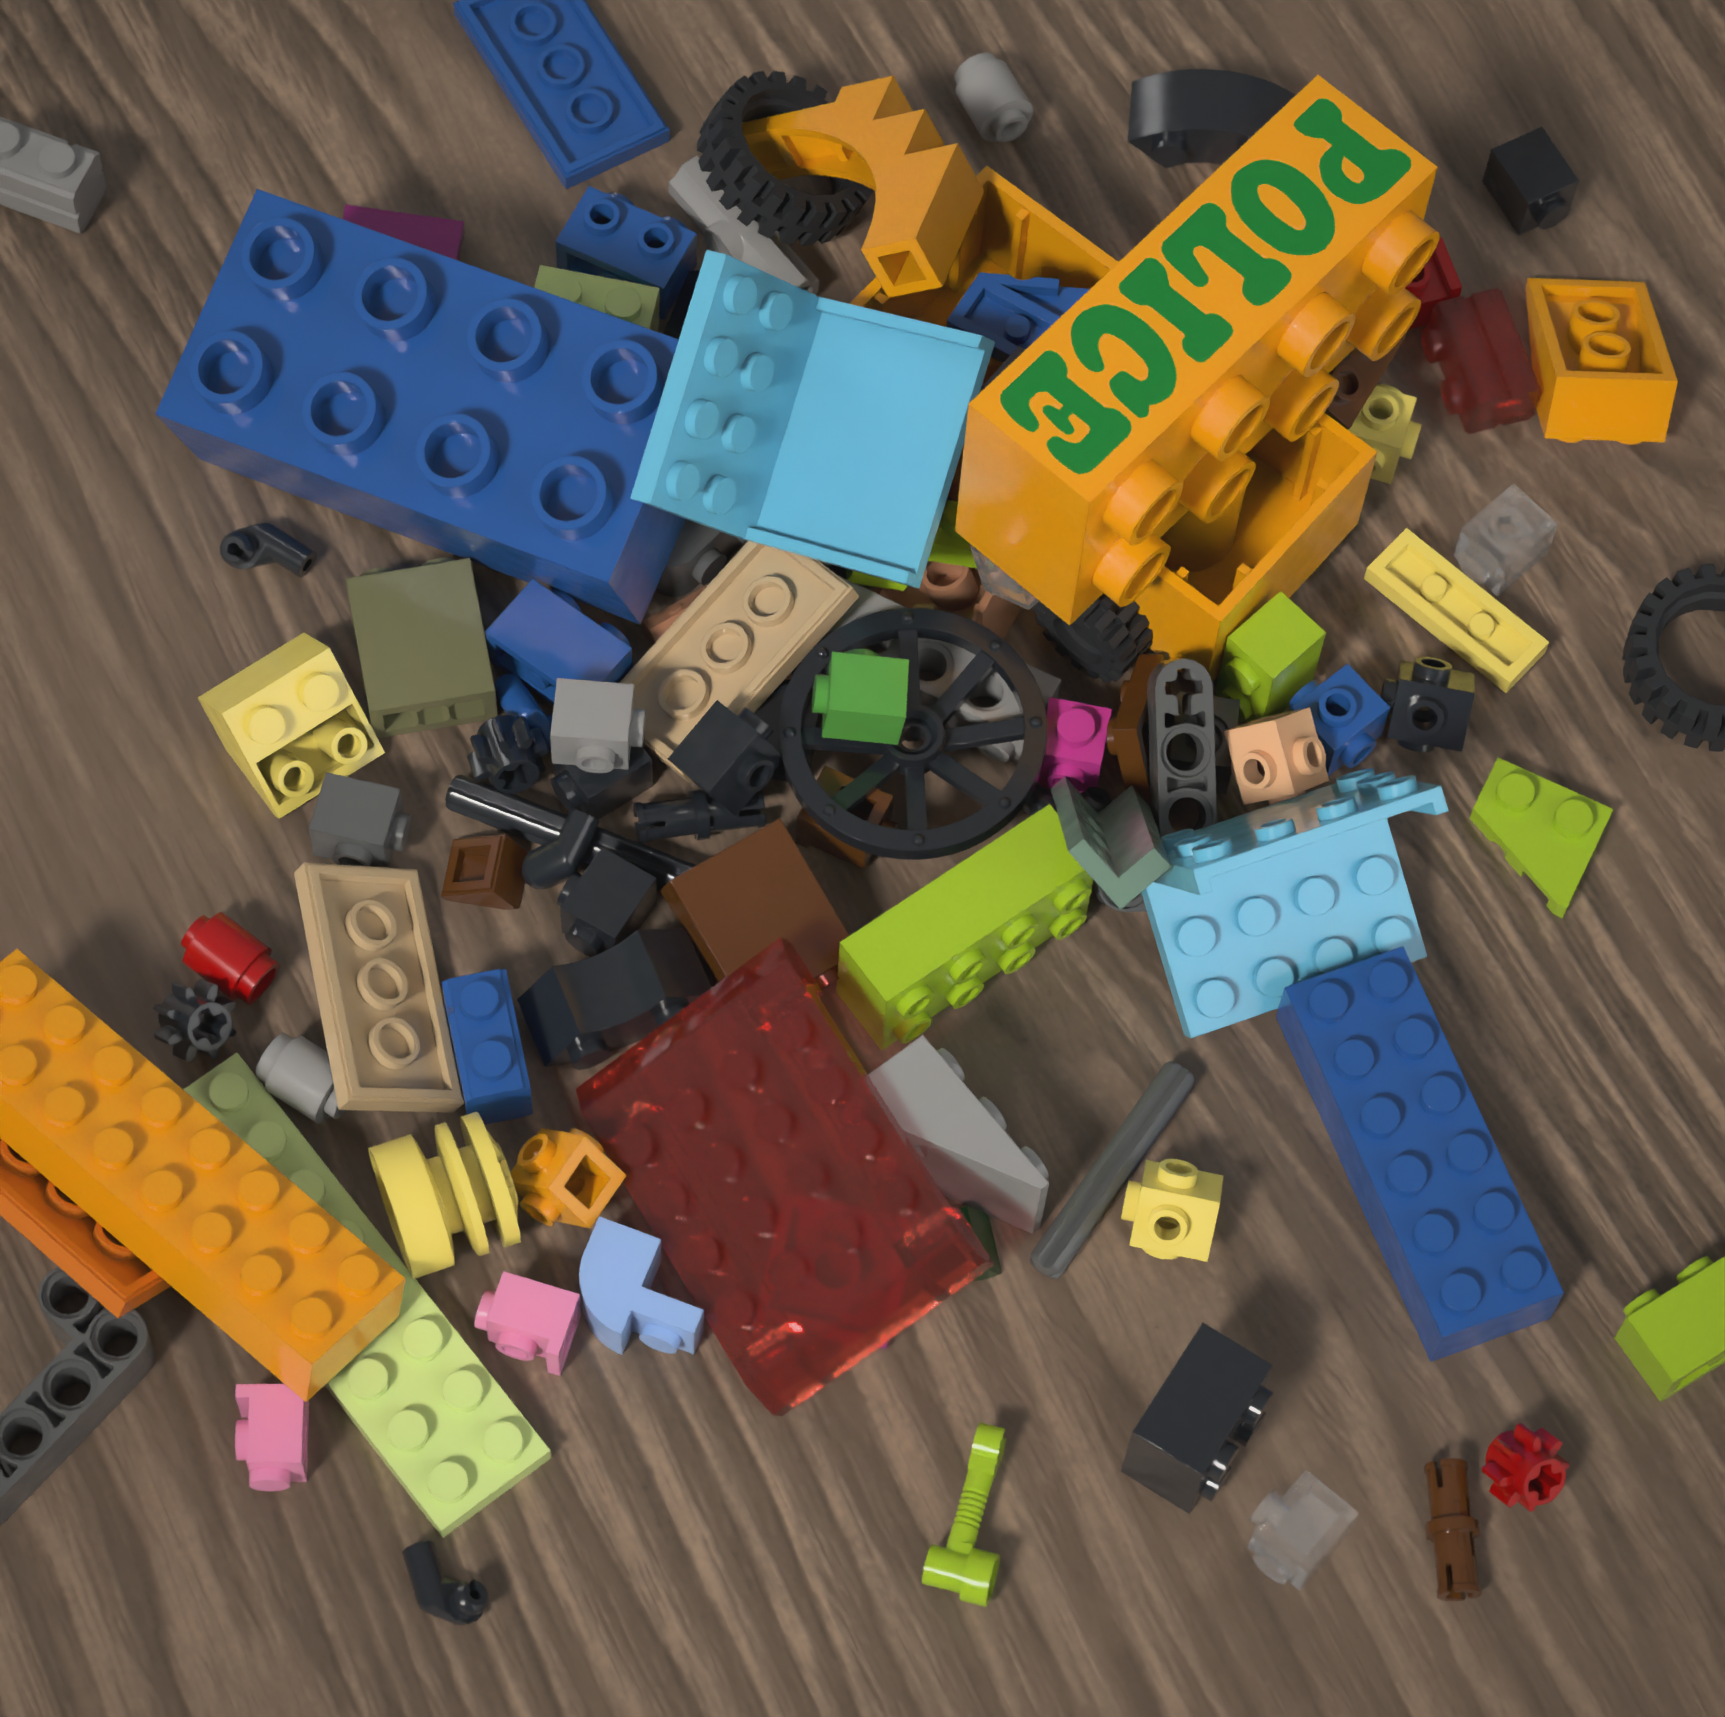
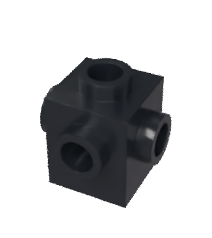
(1428, 705)

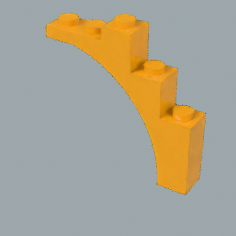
(876, 139)

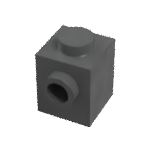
(358, 822)

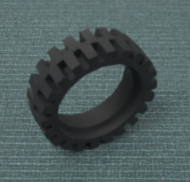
(750, 185)
(1645, 671)

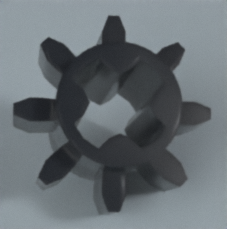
(508, 753)
(195, 1020)

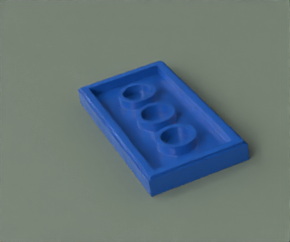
(564, 83)

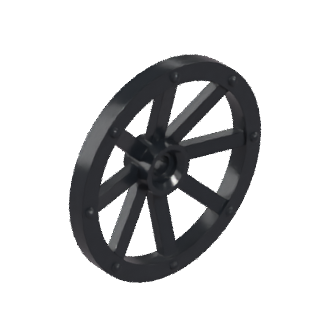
(920, 724)

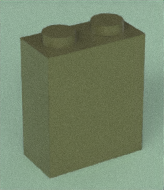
(421, 647)

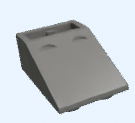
(962, 1136)

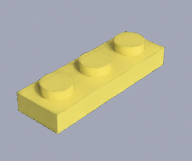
(1456, 610)

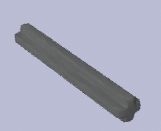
(1112, 1170)

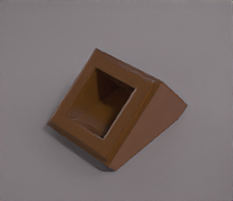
(485, 872)

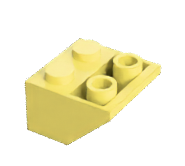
(291, 723)

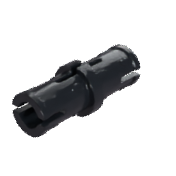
(694, 816)

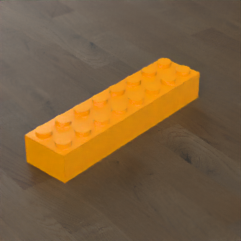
(184, 1188)

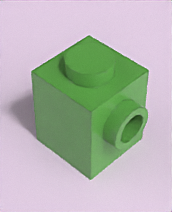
(862, 697)

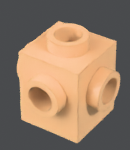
(1276, 757)

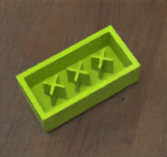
(963, 930)

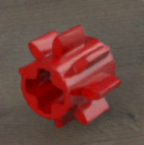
(1525, 1467)

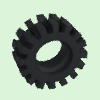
(1101, 639)

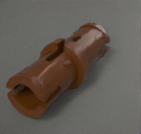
(1452, 1529)

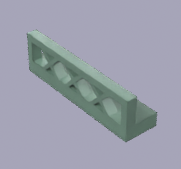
(1114, 846)

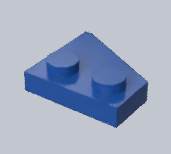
(1012, 310)

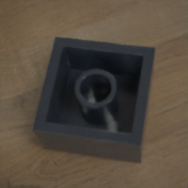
(1192, 1423)

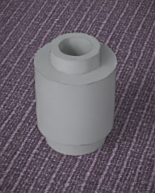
(993, 98)
(300, 1077)

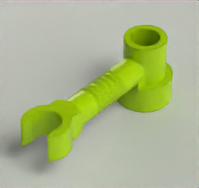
(959, 1564)

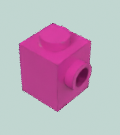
(1074, 743)

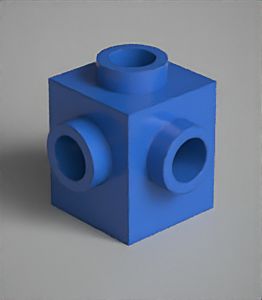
(1345, 716)

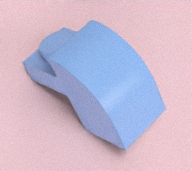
(618, 1298)

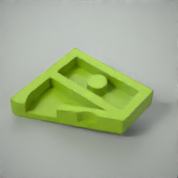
(1540, 829)

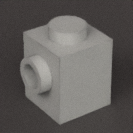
(595, 725)

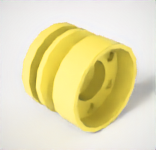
(446, 1194)

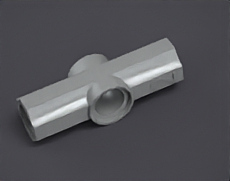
(731, 237)

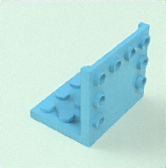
(811, 422)
(1284, 896)

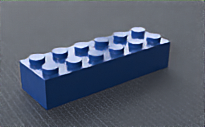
(1418, 1154)

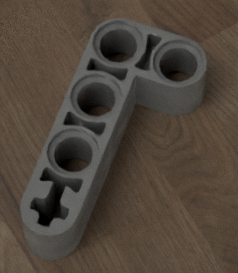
(1167, 782)
(78, 1363)

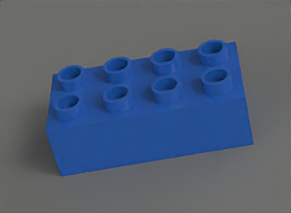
(430, 402)

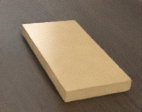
(735, 642)
(378, 988)

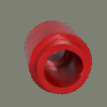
(229, 957)

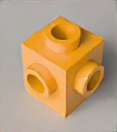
(565, 1177)

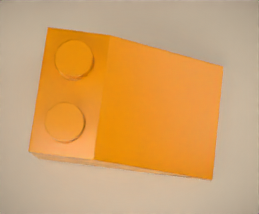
(1599, 361)

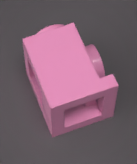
(530, 1319)
(272, 1436)

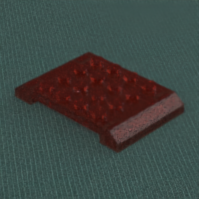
(779, 1180)

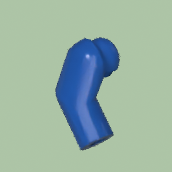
(519, 702)

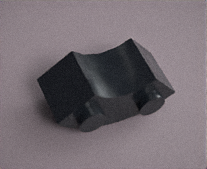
(1199, 114)
(612, 998)

